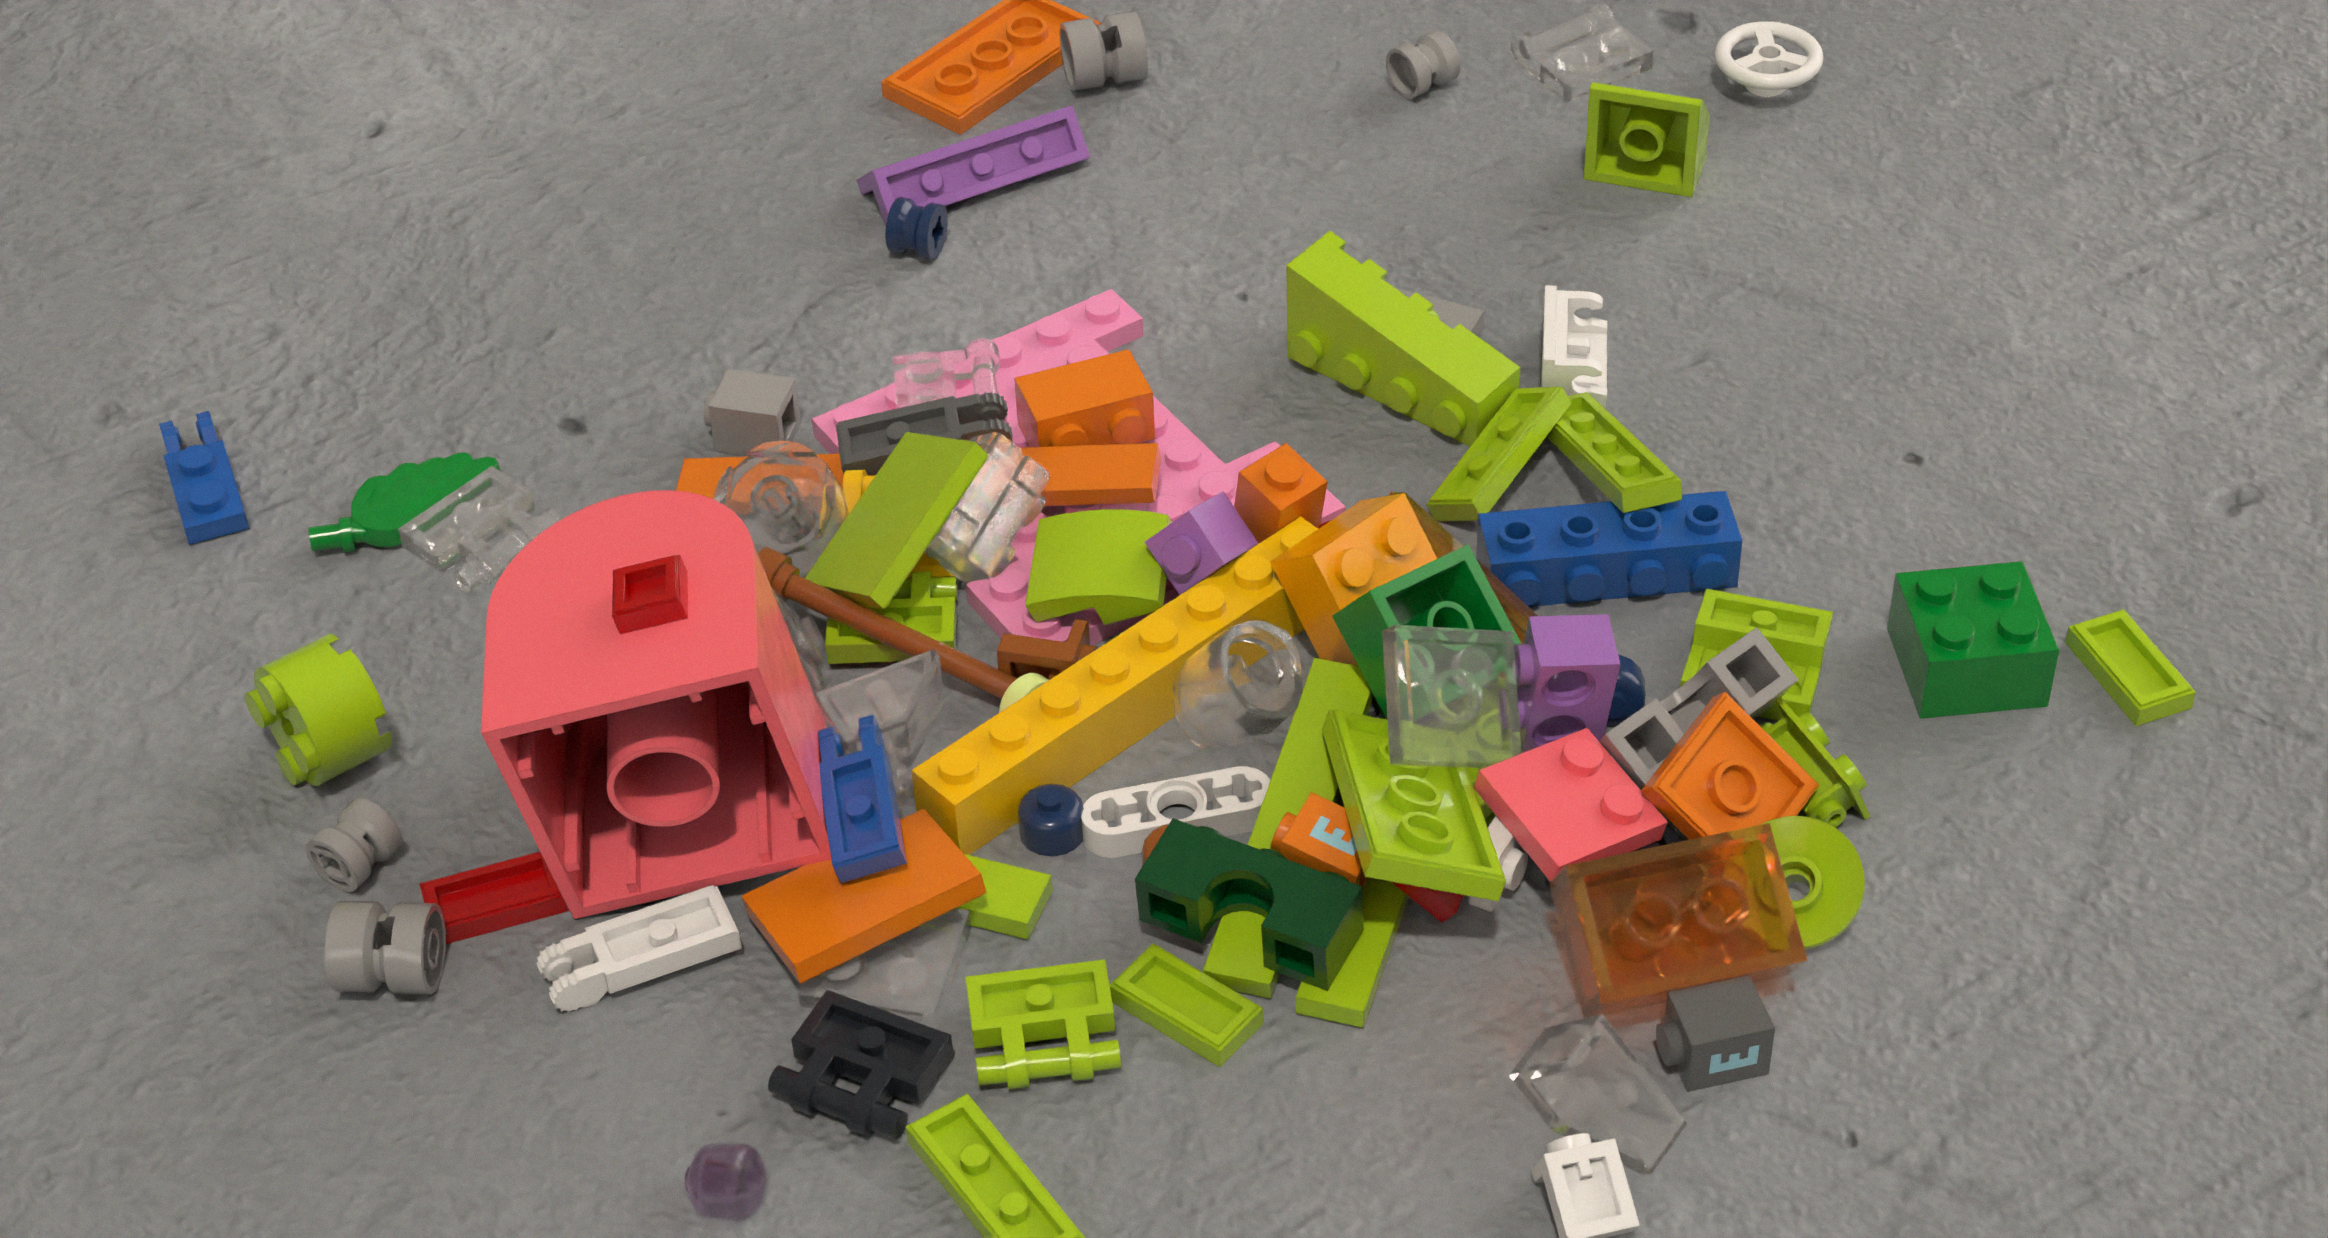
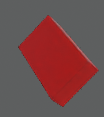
(495, 896)

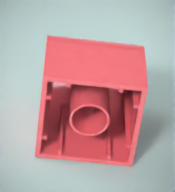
(660, 747)

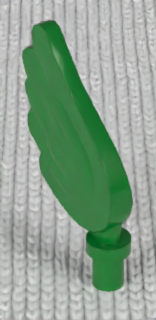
(395, 499)

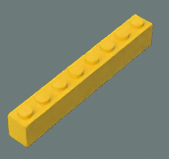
(1099, 701)

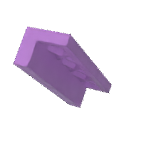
(980, 162)

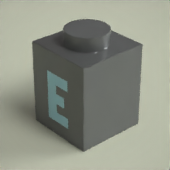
(1716, 1033)

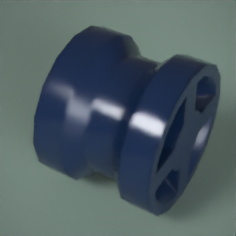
(916, 228)

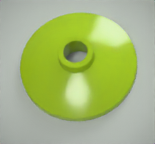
(1830, 868)

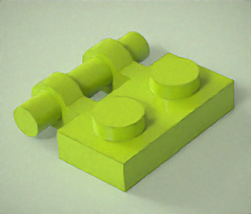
(920, 603)
(1042, 1006)

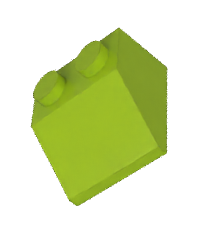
(1645, 139)

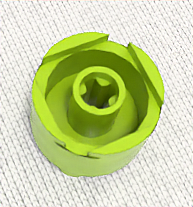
(318, 711)

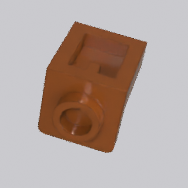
(1025, 655)

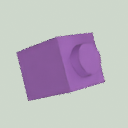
(1201, 542)

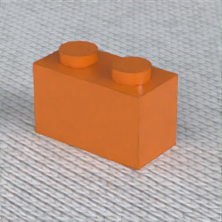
(1086, 403)

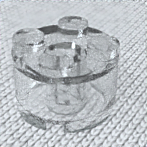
(785, 500)

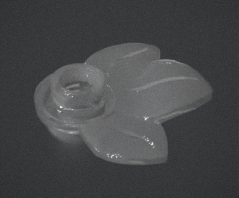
(807, 641)

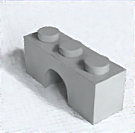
(1746, 671)

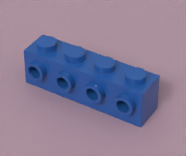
(1612, 554)

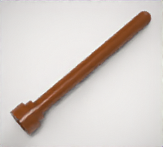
(790, 585)

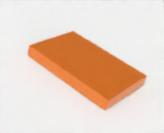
(824, 922)

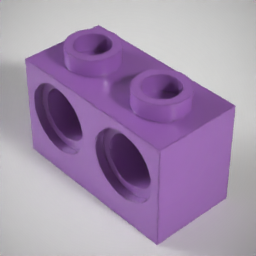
(1565, 677)

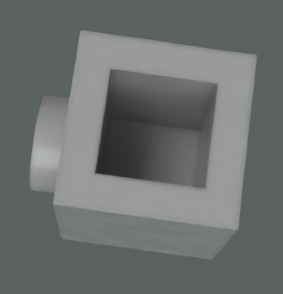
(751, 411)

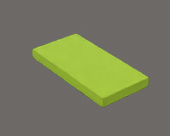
(1410, 819)

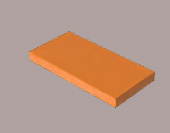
(982, 63)

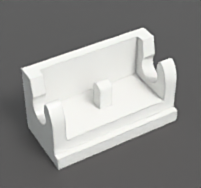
(1573, 346)

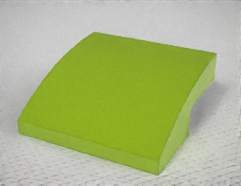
(1096, 563)
(1792, 630)

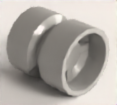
(1085, 48)
(377, 947)

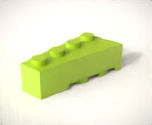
(1391, 345)

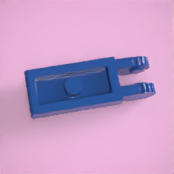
(203, 483)
(860, 804)

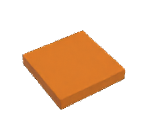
(1727, 775)

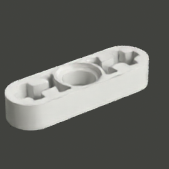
(1128, 803)

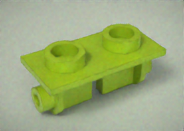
(1837, 778)

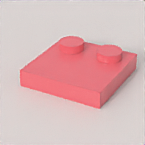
(1569, 803)

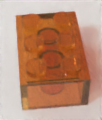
(1676, 919)

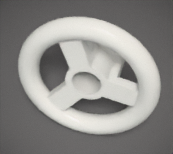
(1768, 67)

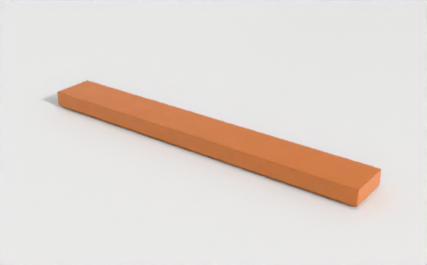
(1077, 473)

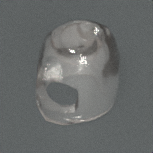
(1217, 696)

